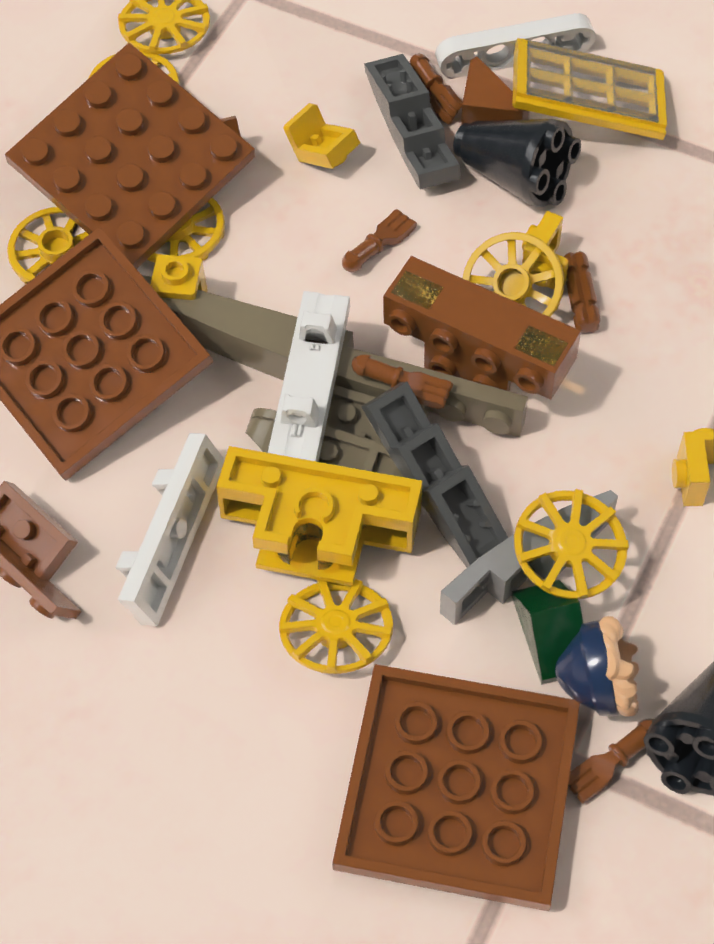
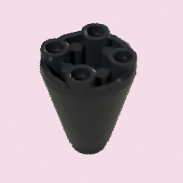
(521, 156)
(683, 738)

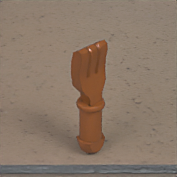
(443, 98)
(388, 232)
(427, 389)
(598, 770)

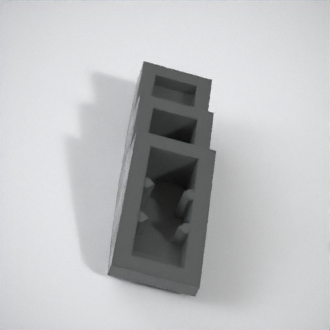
(411, 121)
(448, 489)

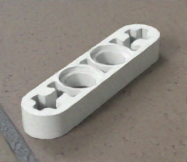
(571, 32)

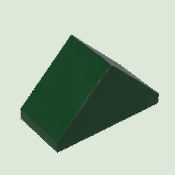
(547, 625)

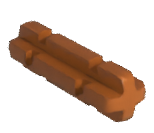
(582, 293)

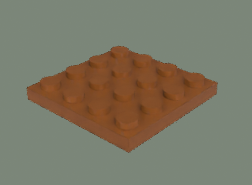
(130, 155)
(90, 353)
(458, 787)

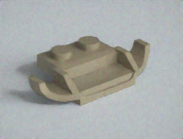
(347, 437)

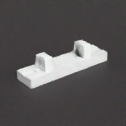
(310, 376)
(184, 499)

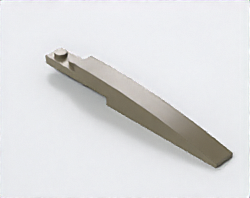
(264, 340)

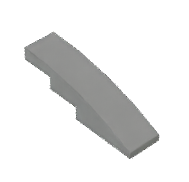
(499, 569)

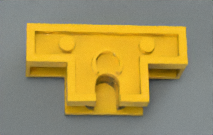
(316, 513)

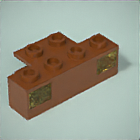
(479, 331)

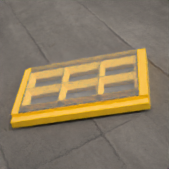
(589, 89)

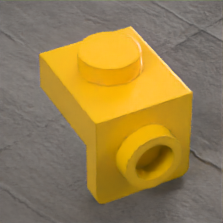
(319, 142)
(550, 232)
(178, 277)
(691, 467)

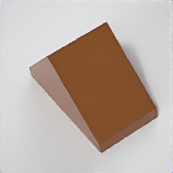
(487, 96)

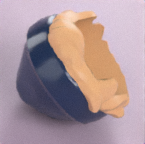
(600, 669)

